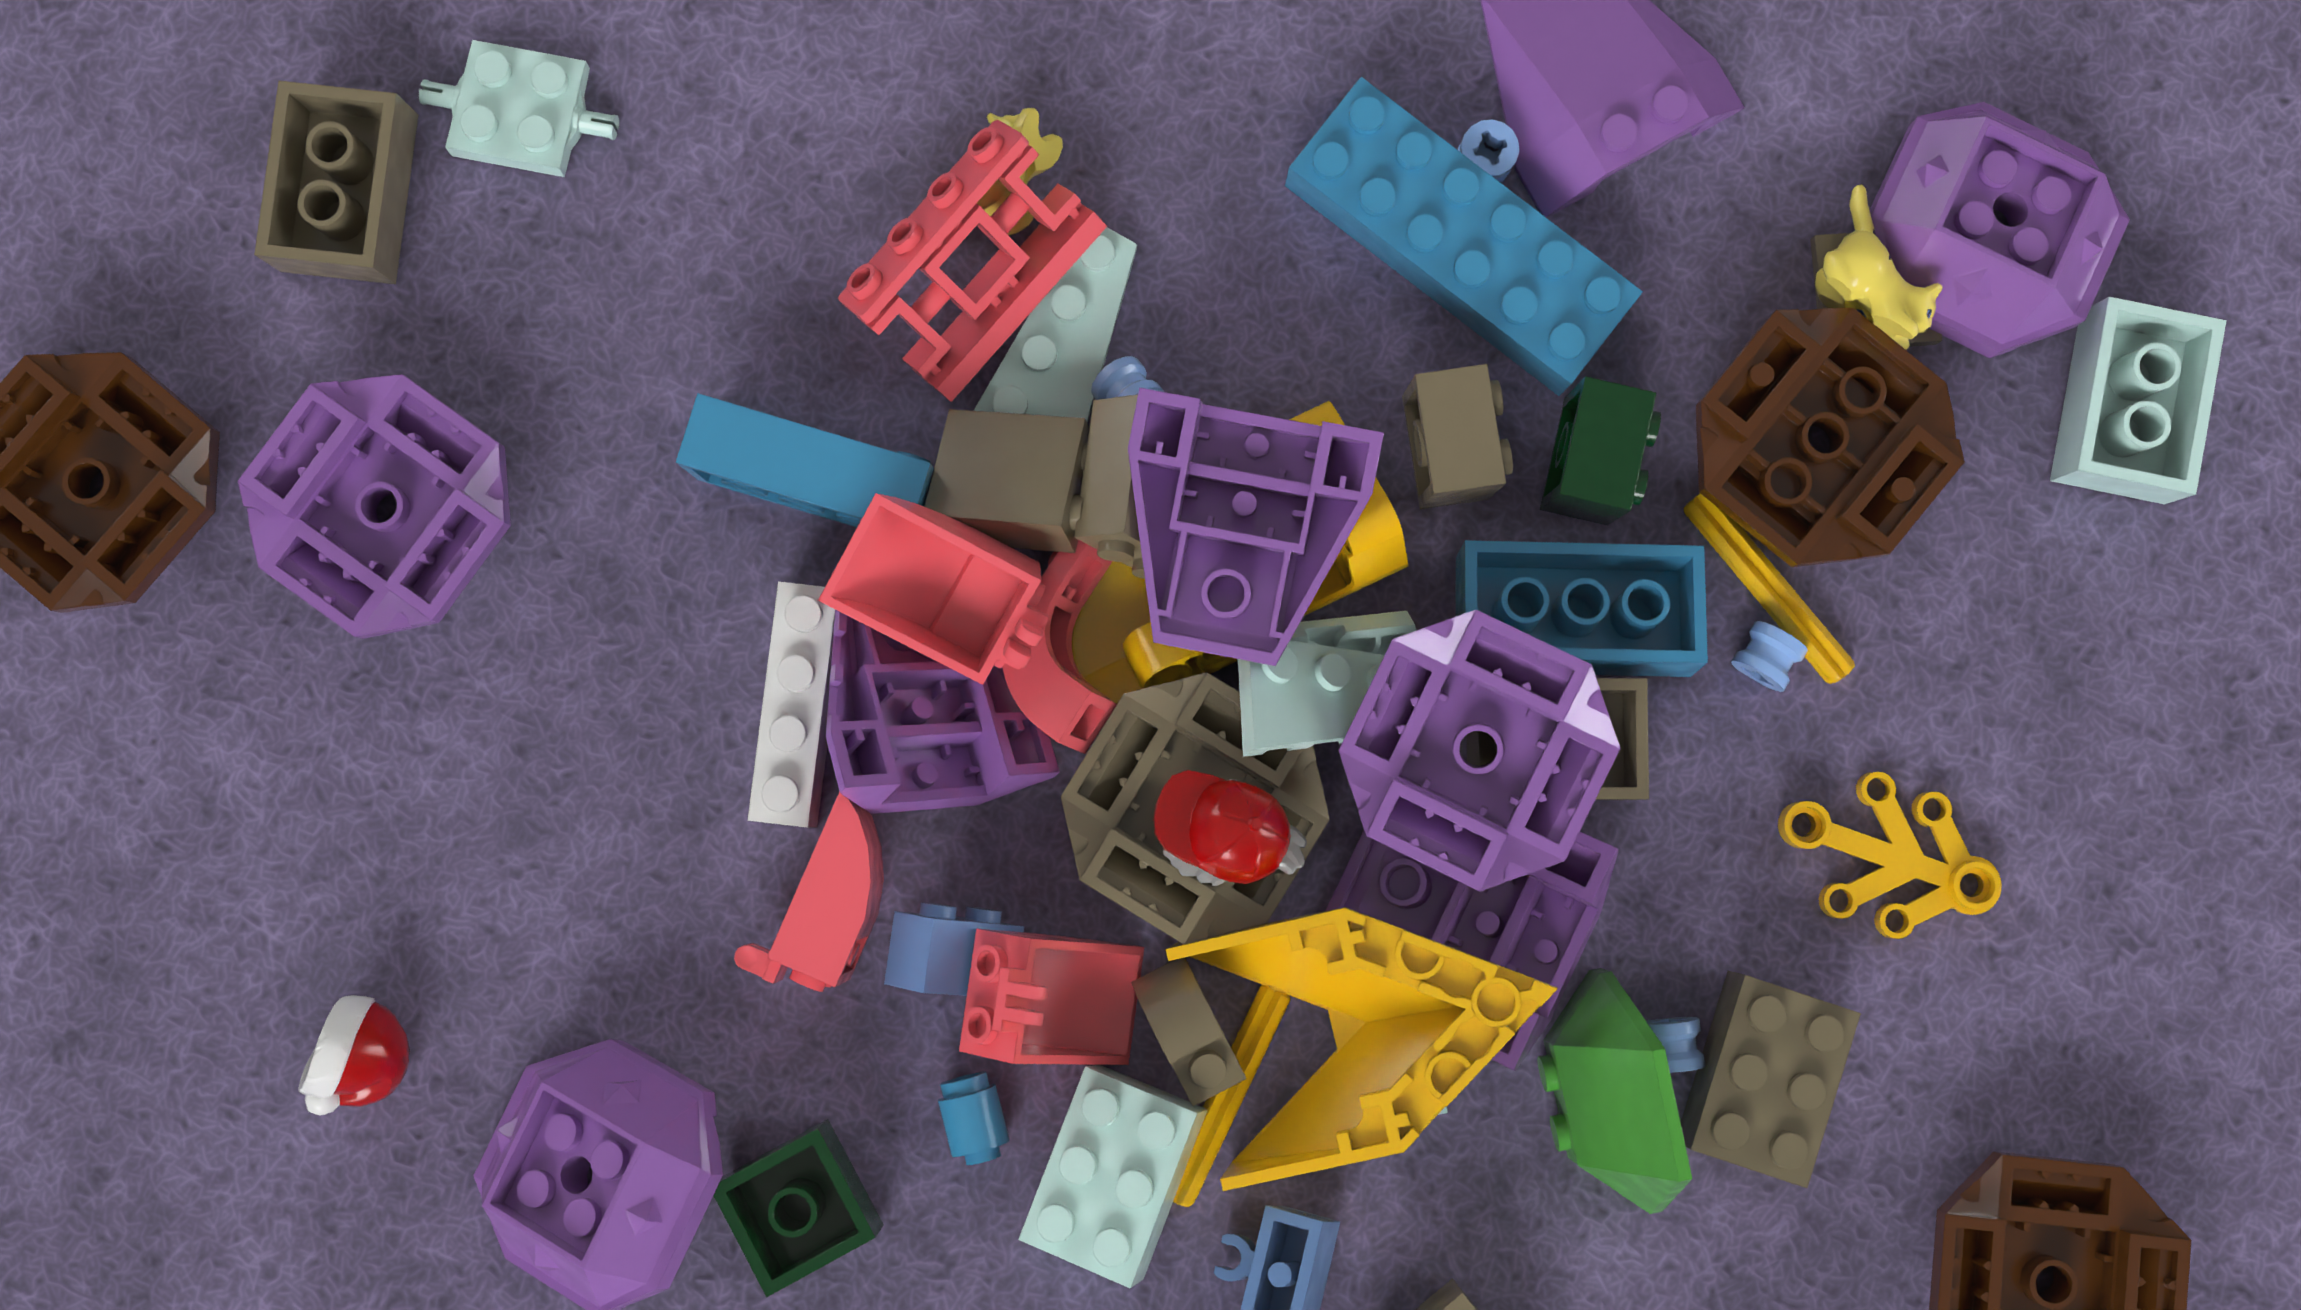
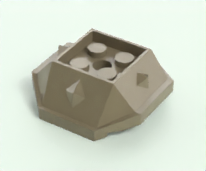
(1115, 793)

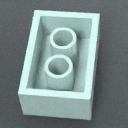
(2138, 401)
(1113, 1175)

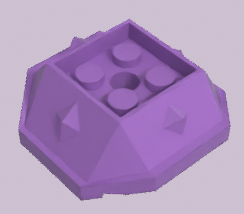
(1998, 279)
(319, 492)
(1491, 817)
(650, 1164)

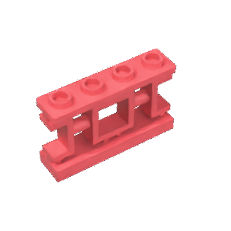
(1002, 290)

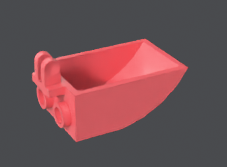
(939, 588)
(830, 908)
(1050, 999)

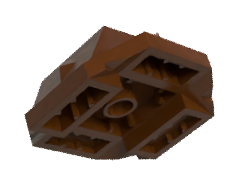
(61, 428)
(2079, 1217)

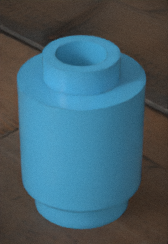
(973, 1118)

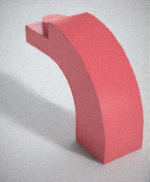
(1050, 685)

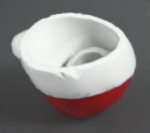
(356, 1057)

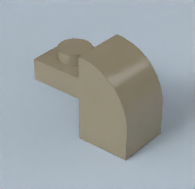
(1188, 1030)

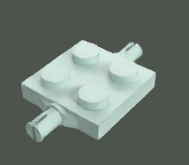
(518, 108)

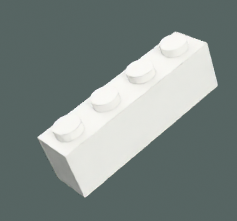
(794, 710)

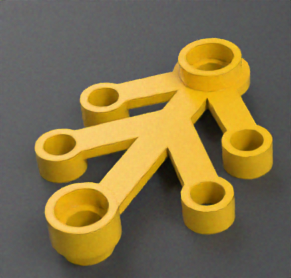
(1900, 858)

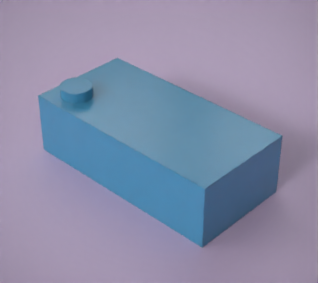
(795, 462)
(1602, 602)

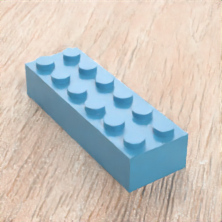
(1461, 236)

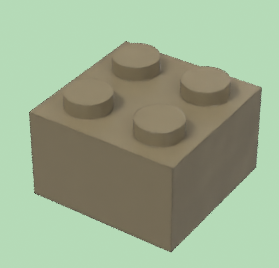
(1456, 436)

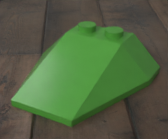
(1615, 1095)

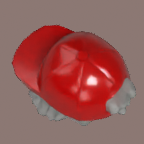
(1224, 830)

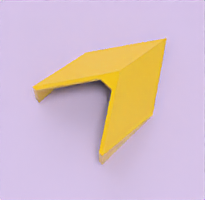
(1406, 1027)

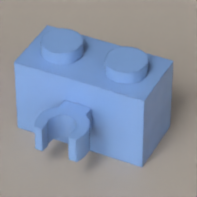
(935, 948)
(1287, 1263)

